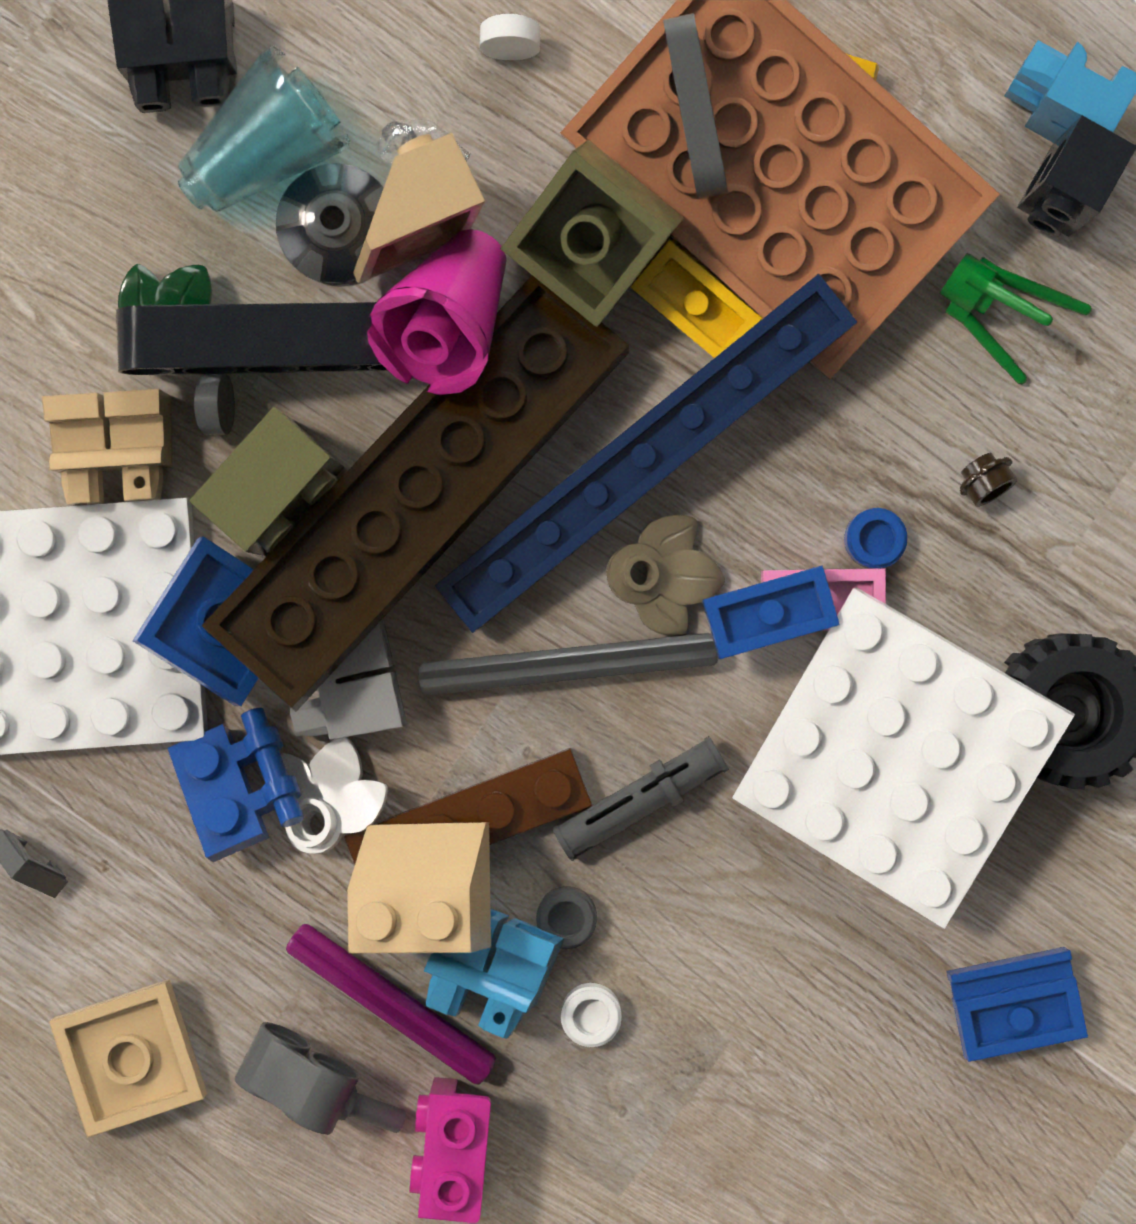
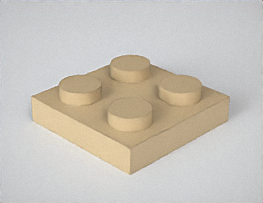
(128, 1058)

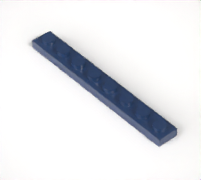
(646, 453)

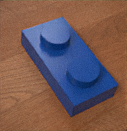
(770, 612)

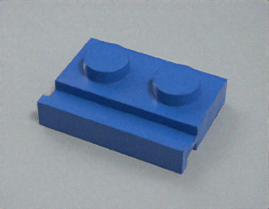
(1017, 1004)

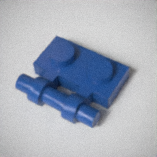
(218, 789)

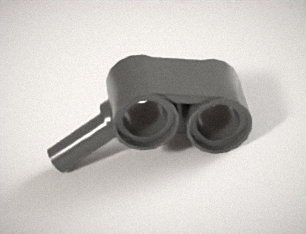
(309, 1089)

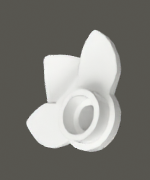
(334, 789)

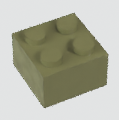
(591, 232)
(267, 484)

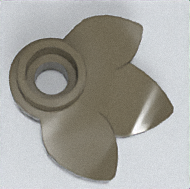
(674, 574)

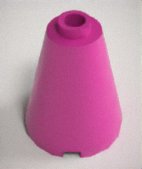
(442, 315)

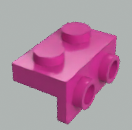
(454, 1153)

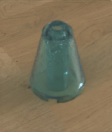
(260, 136)

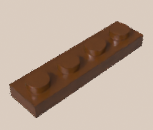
(507, 801)

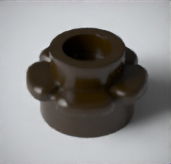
(987, 479)

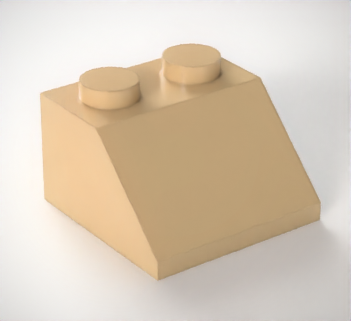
(421, 205)
(421, 889)

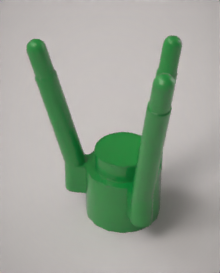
(975, 287)

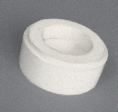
(510, 37)
(591, 1015)

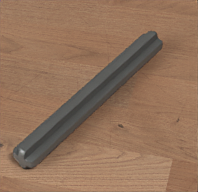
(567, 664)

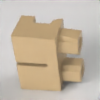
(108, 435)

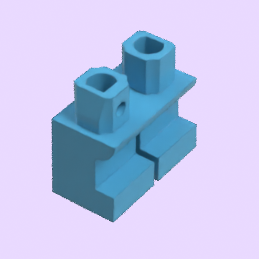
(1063, 90)
(509, 981)

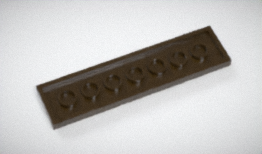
(412, 496)

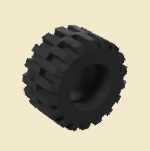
(1114, 678)

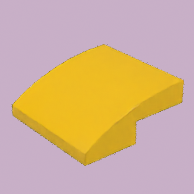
(694, 299)

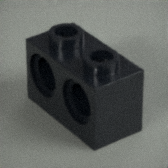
(1075, 178)

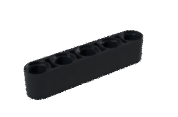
(245, 338)

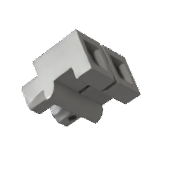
(356, 705)

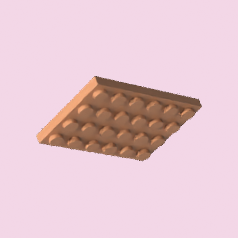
(813, 162)

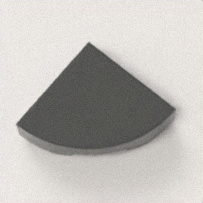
(27, 870)

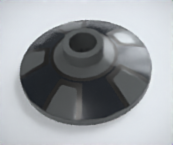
(306, 243)

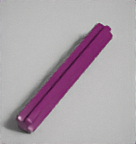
(391, 1004)

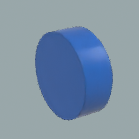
(875, 538)

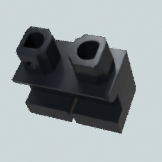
(174, 42)

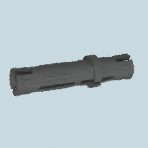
(640, 798)

